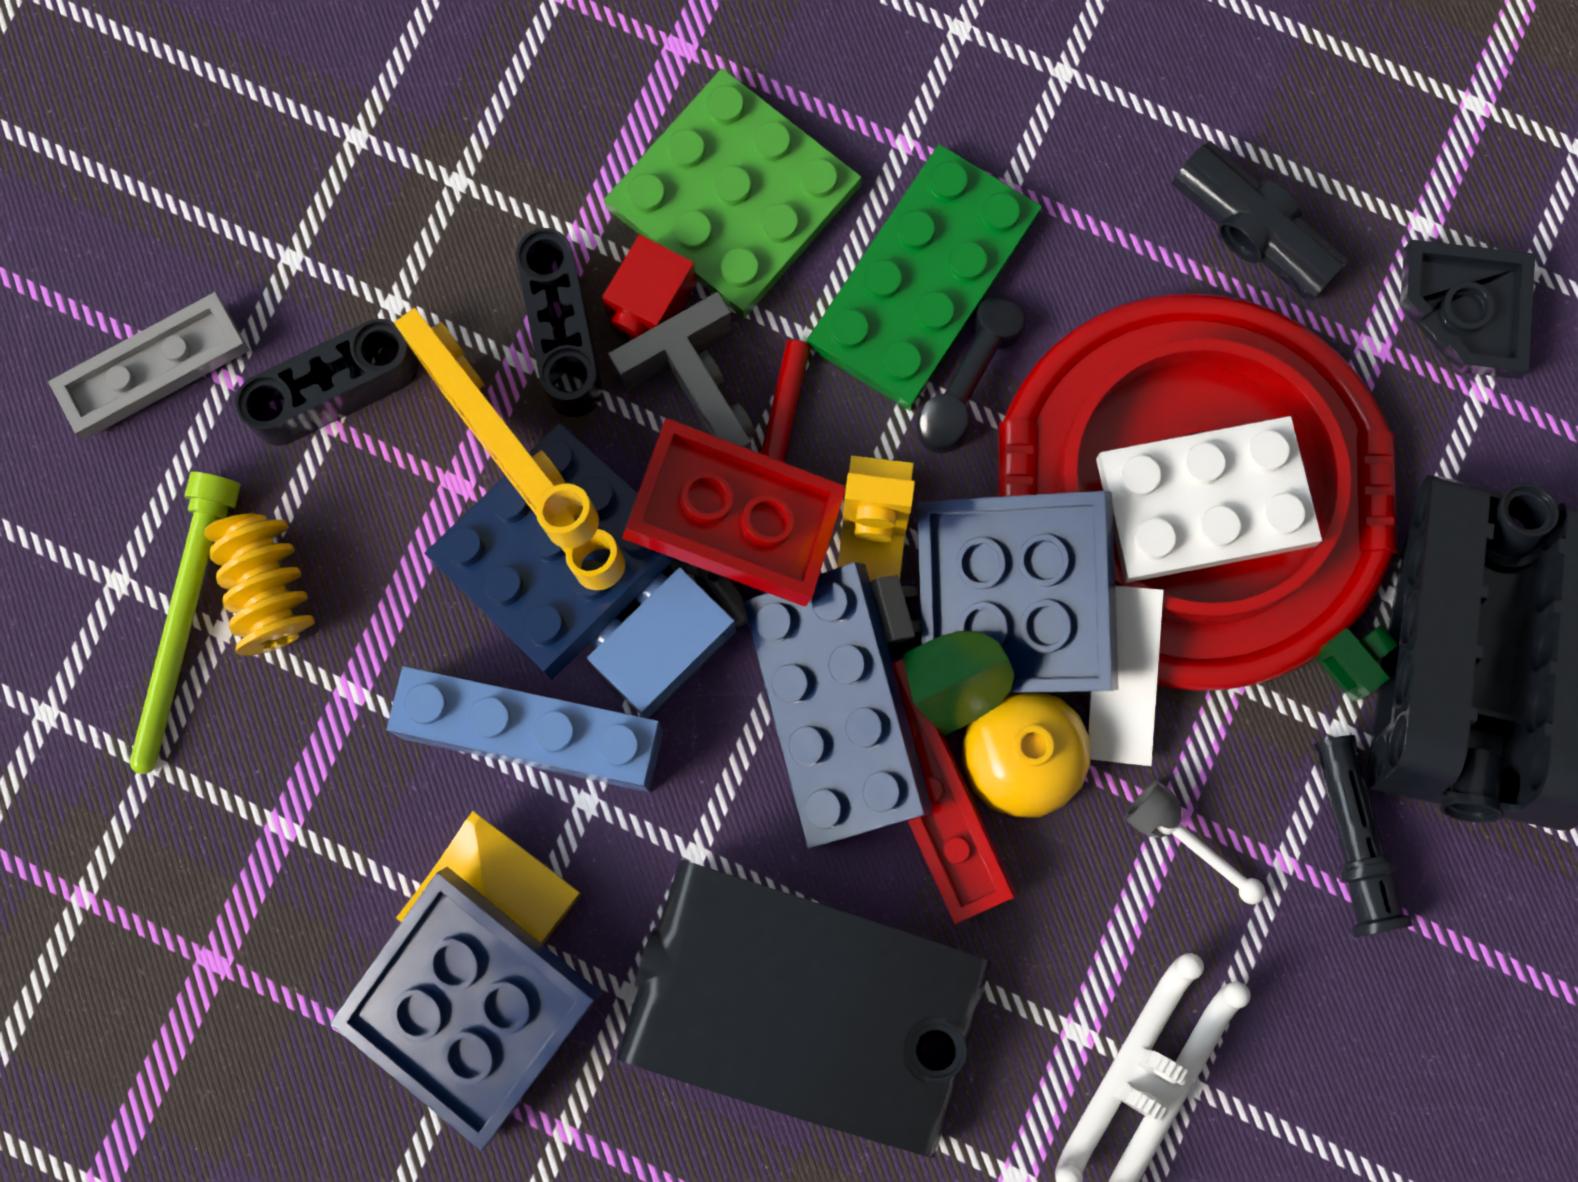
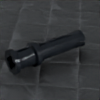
(1366, 866)

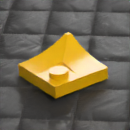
(506, 877)

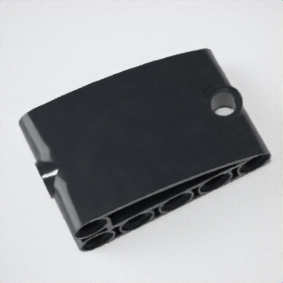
(1483, 658)
(801, 1009)

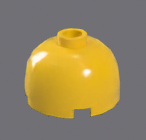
(1026, 755)

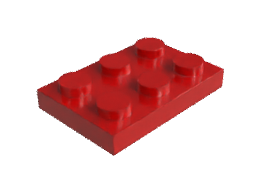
(735, 512)

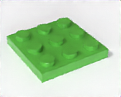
(733, 191)

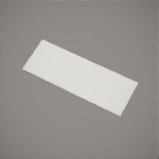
(1124, 718)

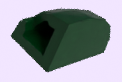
(958, 678)

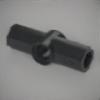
(1259, 221)

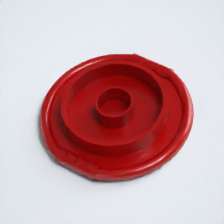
(1202, 367)

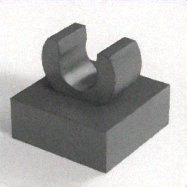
(893, 610)

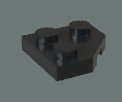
(1472, 304)

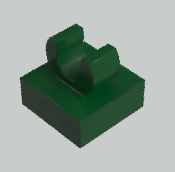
(1354, 661)

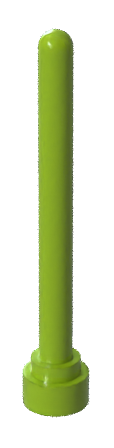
(209, 501)

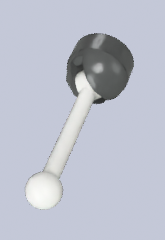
(1159, 813)

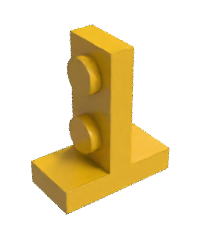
(876, 515)

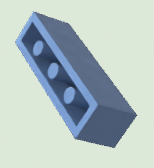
(525, 729)

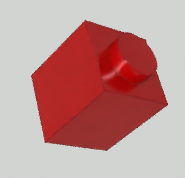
(648, 288)

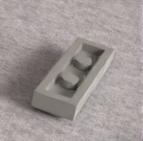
(148, 366)

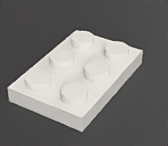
(1209, 499)

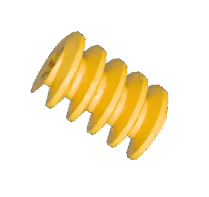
(257, 582)

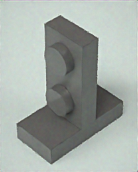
(675, 347)

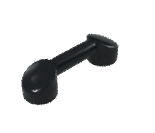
(945, 416)

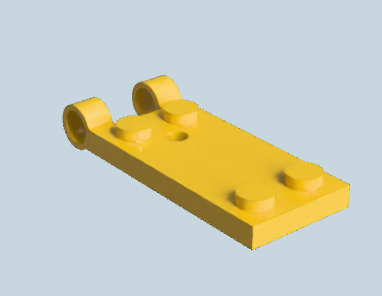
(533, 476)

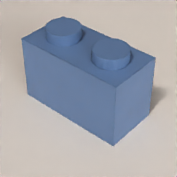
(661, 641)

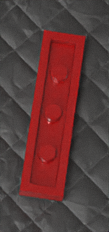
(954, 836)

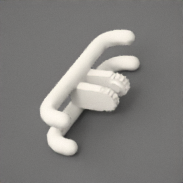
(1147, 1078)

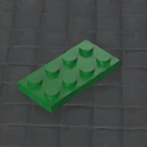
(923, 277)

